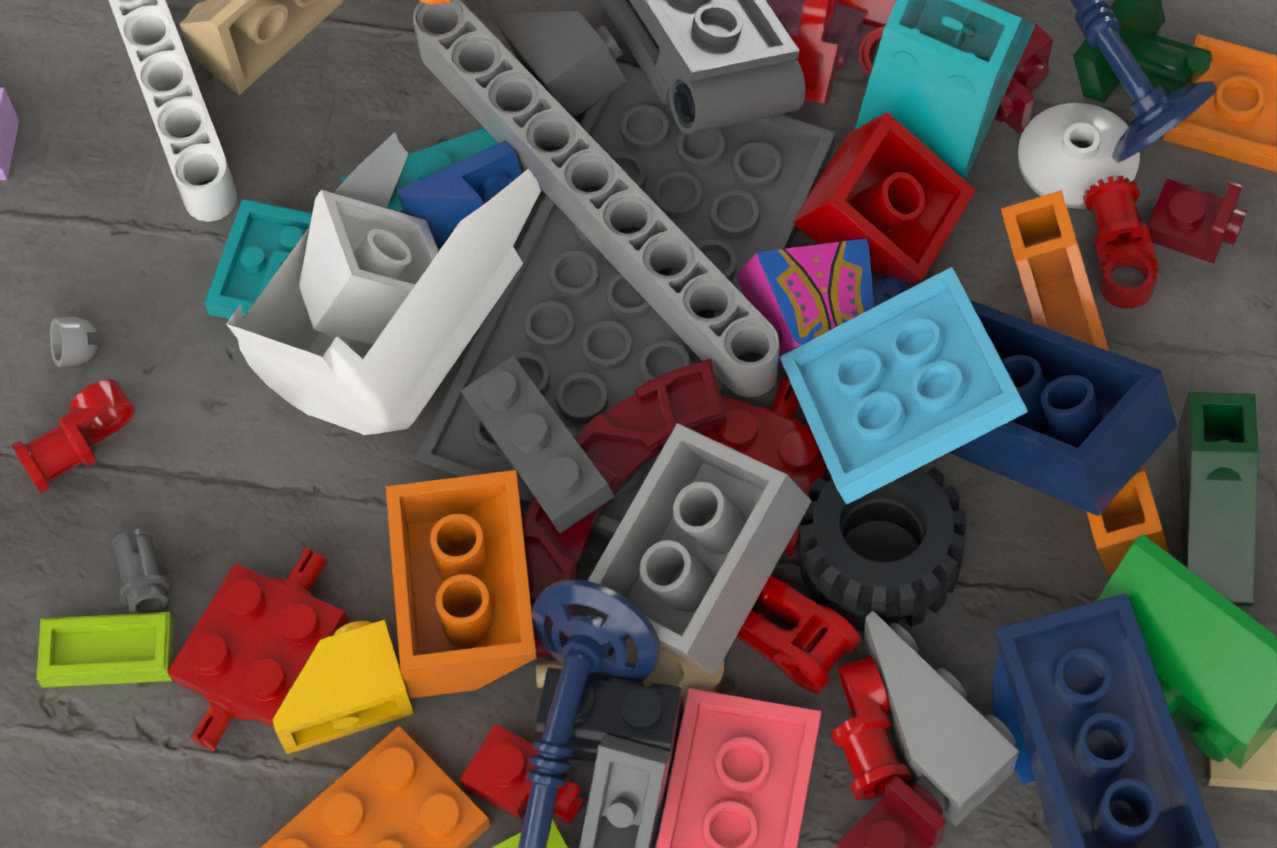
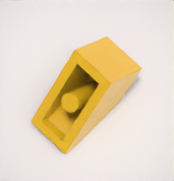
(344, 688)

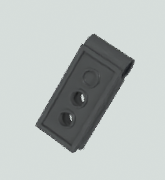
(713, 58)

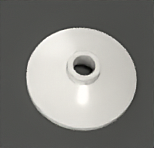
(1054, 164)

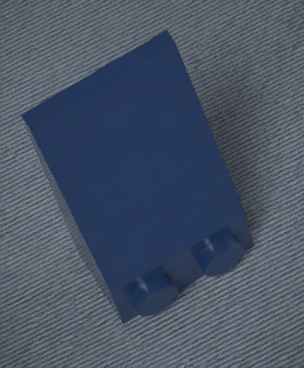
(1101, 731)

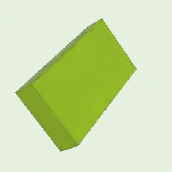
(105, 649)

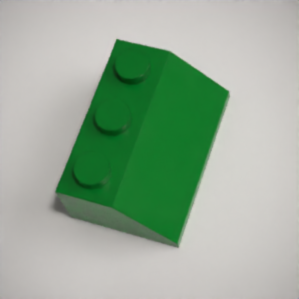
(1205, 651)

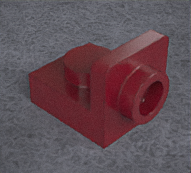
(1029, 74)
(1196, 219)
(899, 820)

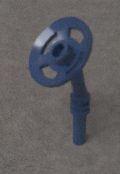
(1154, 108)
(580, 656)

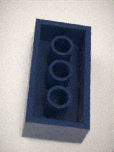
(1086, 419)

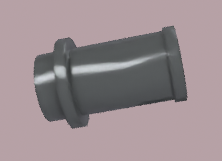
(142, 582)

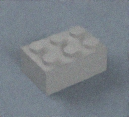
(701, 544)

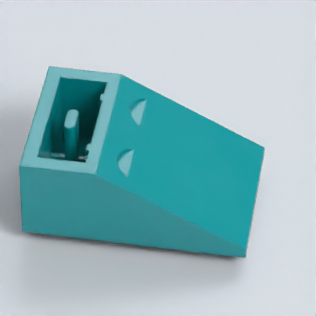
(945, 73)

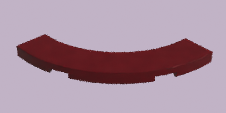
(618, 448)

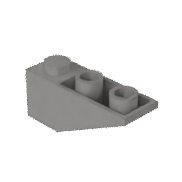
(936, 730)

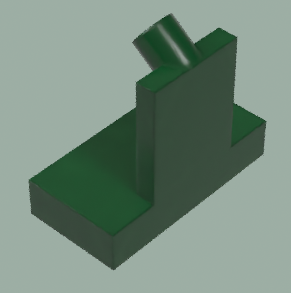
(1161, 59)

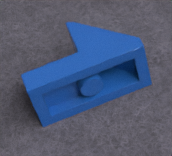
(459, 189)

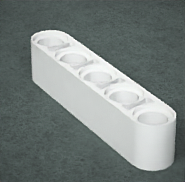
(162, 66)

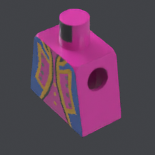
(809, 288)

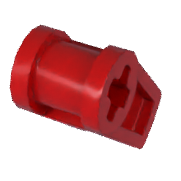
(810, 647)

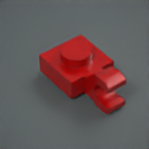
(815, 56)
(500, 777)

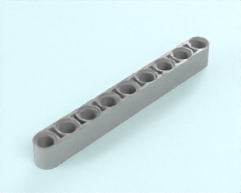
(602, 213)

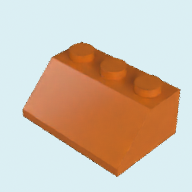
(459, 582)

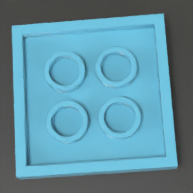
(901, 385)

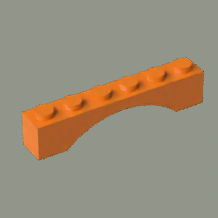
(1064, 303)

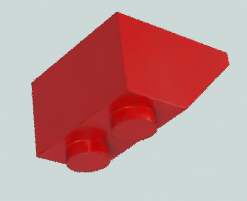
(891, 193)

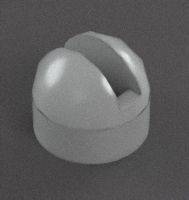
(70, 341)

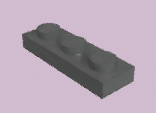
(537, 444)

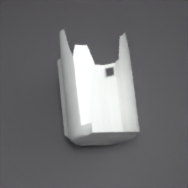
(392, 380)

